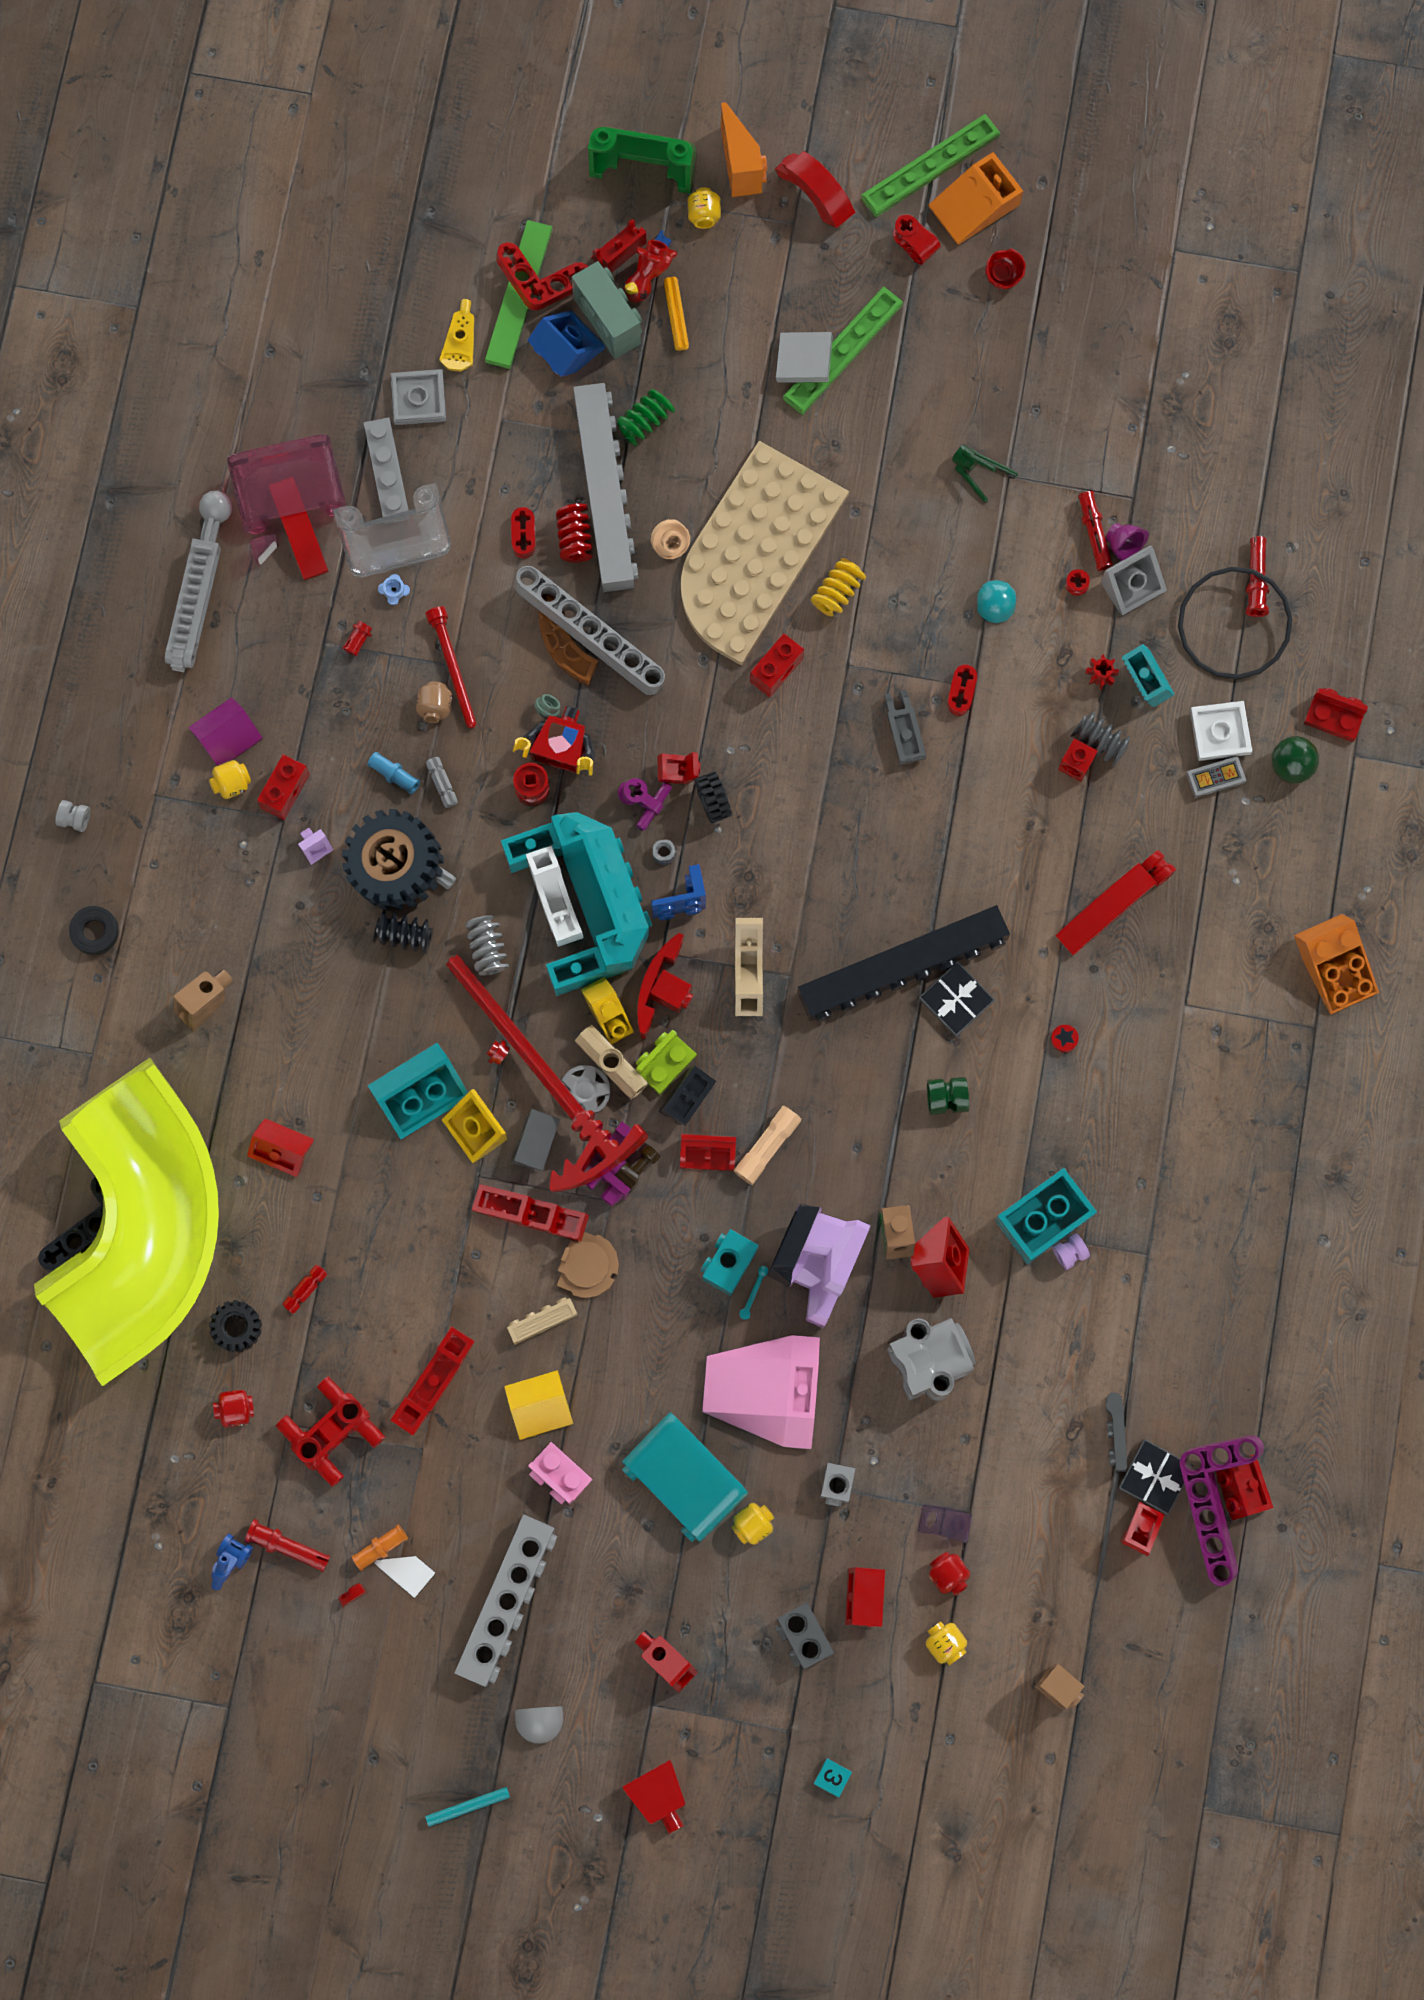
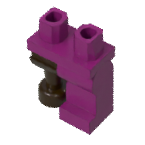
(624, 1177)

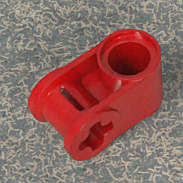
(918, 241)

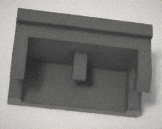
(535, 1140)

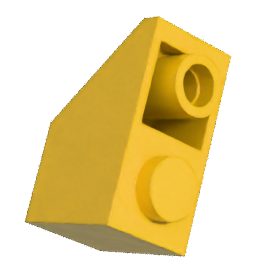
(607, 1010)

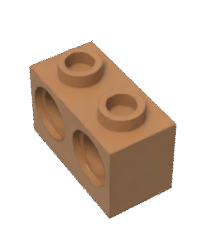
(1060, 1687)

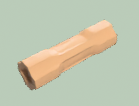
(778, 1131)

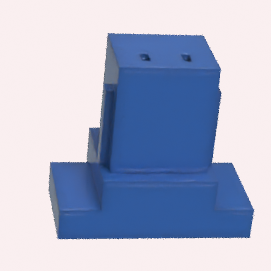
(660, 237)

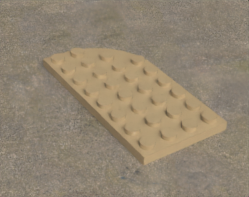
(755, 549)

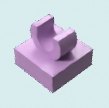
(314, 845)

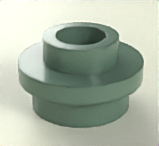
(547, 706)

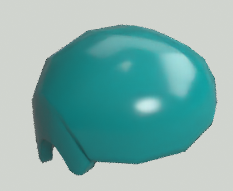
(996, 601)

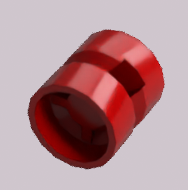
(531, 784)

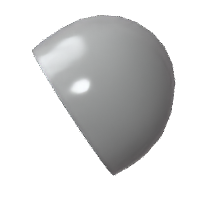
(539, 1724)

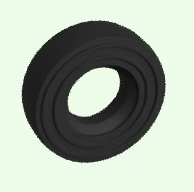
(98, 946)

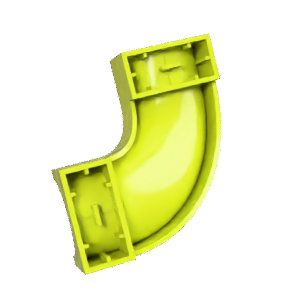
(154, 1224)

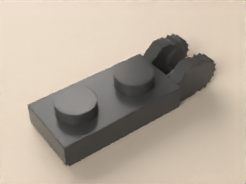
(905, 730)
(1116, 1430)

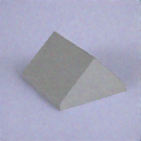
(1134, 580)

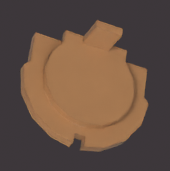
(588, 1266)

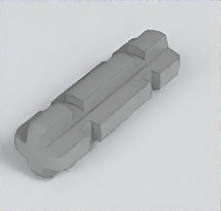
(441, 782)

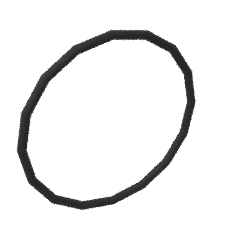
(1246, 674)

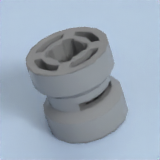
(72, 816)

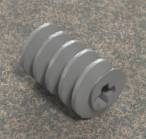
(485, 946)

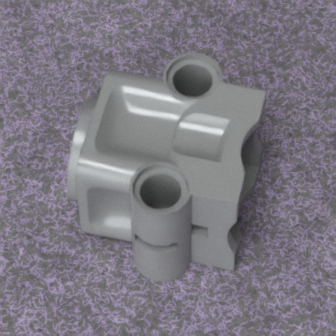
(940, 1355)

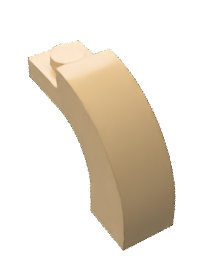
(748, 967)

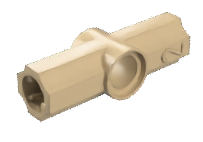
(599, 1050)

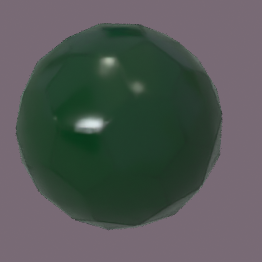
(1295, 759)

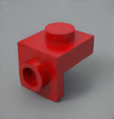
(678, 768)

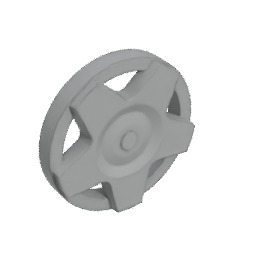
(586, 1088)

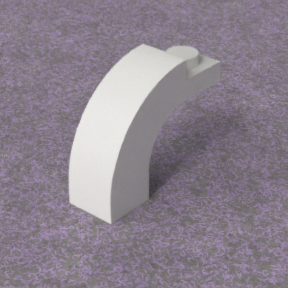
(554, 896)

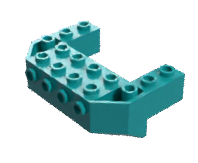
(603, 891)

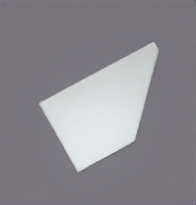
(407, 1572)

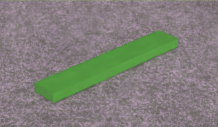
(930, 165)
(513, 310)
(847, 347)

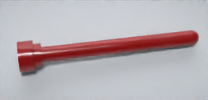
(438, 619)

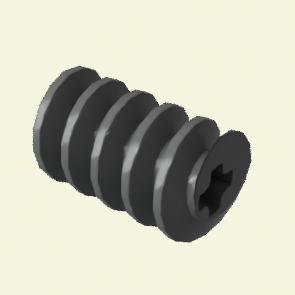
(1102, 738)

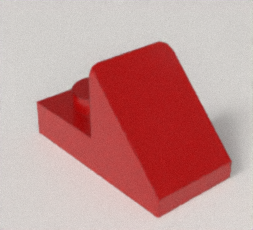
(1142, 1529)

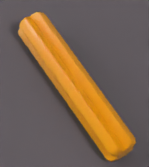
(676, 313)

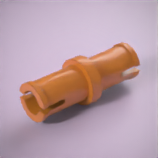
(379, 1547)

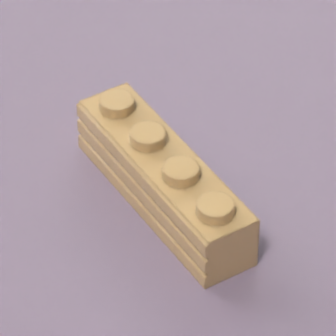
(542, 1321)

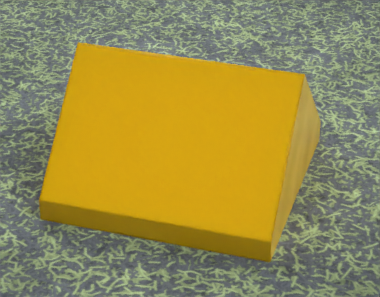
(474, 1127)
(538, 1405)

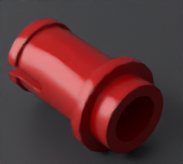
(357, 638)

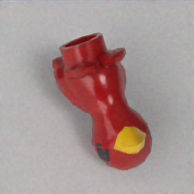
(651, 263)

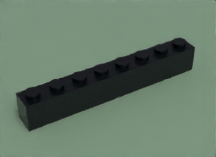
(903, 963)

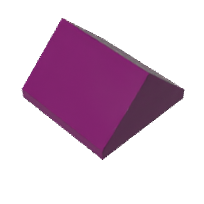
(226, 732)

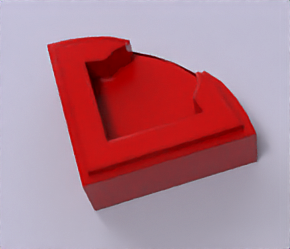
(352, 1594)

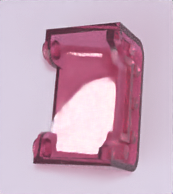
(285, 481)

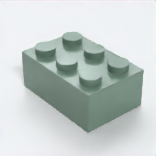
(607, 309)

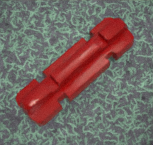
(304, 1289)

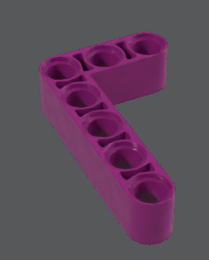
(1212, 1500)

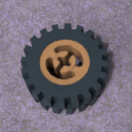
(406, 883)

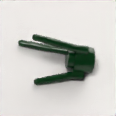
(968, 458)

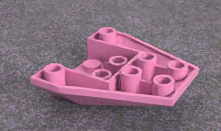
(766, 1389)

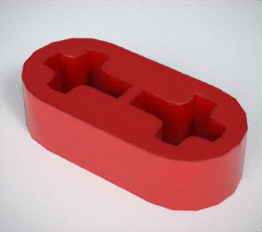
(517, 532)
(956, 688)

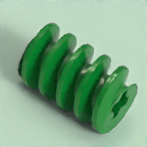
(643, 415)

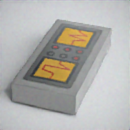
(1216, 777)

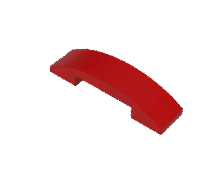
(304, 545)
(667, 954)
(433, 1381)

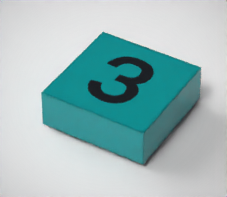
(832, 1777)

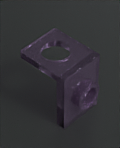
(948, 1523)

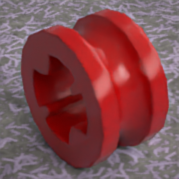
(1071, 587)

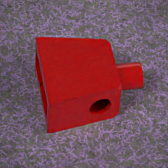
(673, 1667)
(658, 1796)

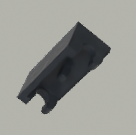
(687, 1095)

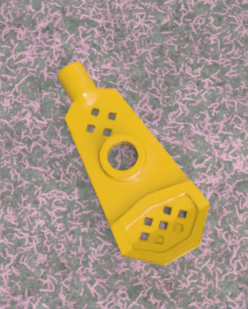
(457, 347)

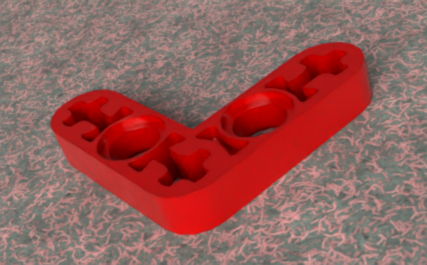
(539, 287)

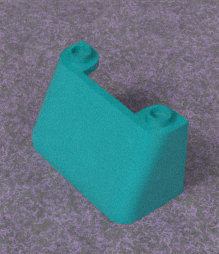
(685, 1477)

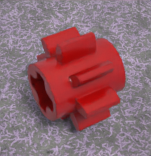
(1108, 669)

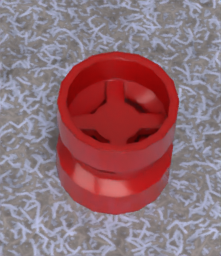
(1158, 867)

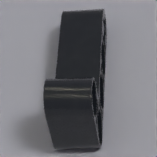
(81, 1229)

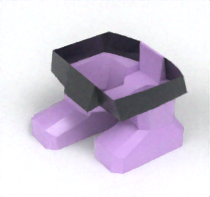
(819, 1256)

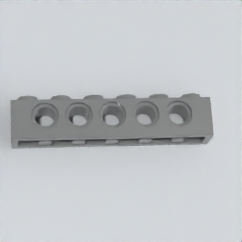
(527, 1531)

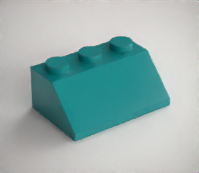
(418, 1090)

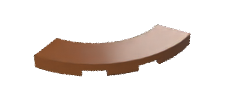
(564, 650)

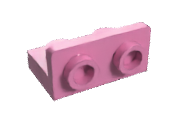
(560, 1474)

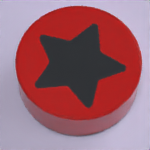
(1064, 1038)

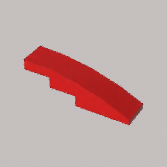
(1106, 909)
(530, 1212)

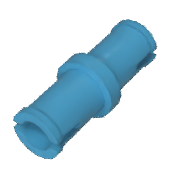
(393, 773)

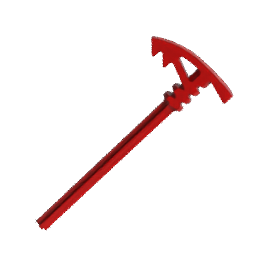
(583, 1120)

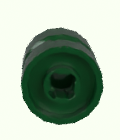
(947, 1095)

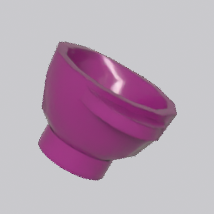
(1126, 540)

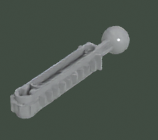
(197, 584)

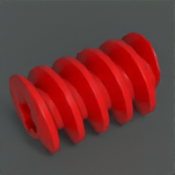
(572, 533)

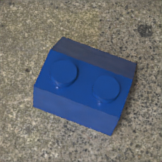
(565, 342)

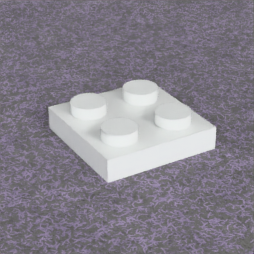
(1221, 730)

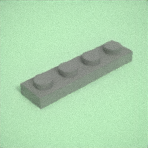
(386, 466)

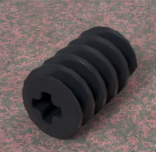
(403, 932)

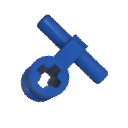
(231, 1555)

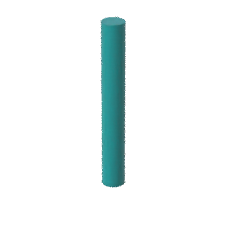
(467, 1806)

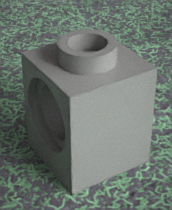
(844, 1473)

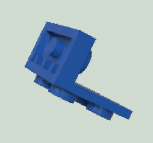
(686, 903)

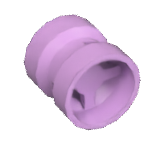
(1071, 1251)

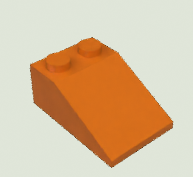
(742, 154)

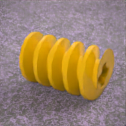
(837, 587)

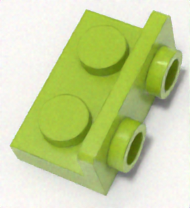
(665, 1061)

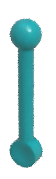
(745, 1313)

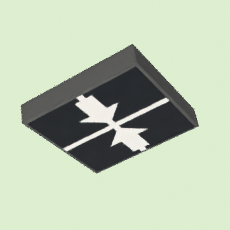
(956, 999)
(1154, 1477)

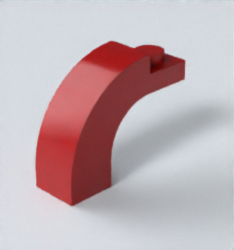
(818, 185)

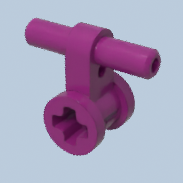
(652, 805)

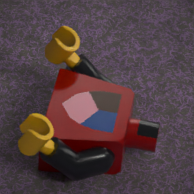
(559, 743)

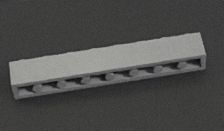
(603, 486)

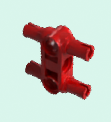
(330, 1431)

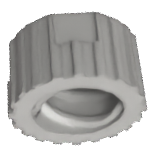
(663, 860)

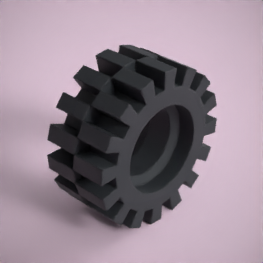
(713, 797)
(227, 1311)

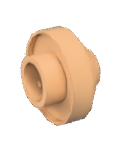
(670, 539)

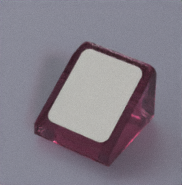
(263, 547)

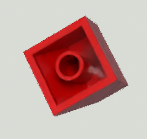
(941, 1260)

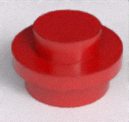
(497, 1052)

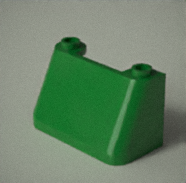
(610, 144)

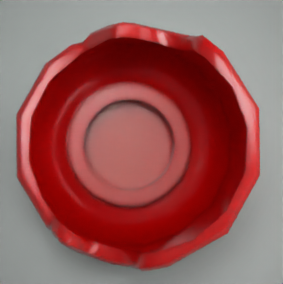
(1005, 268)

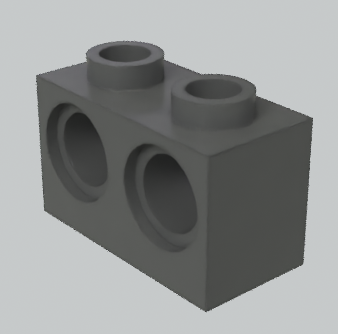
(811, 1633)

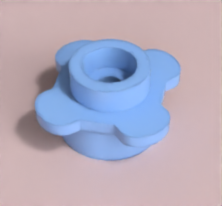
(393, 582)

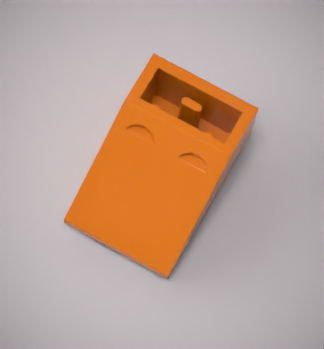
(977, 199)
(1337, 962)

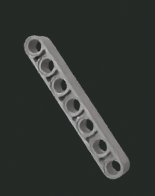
(584, 618)

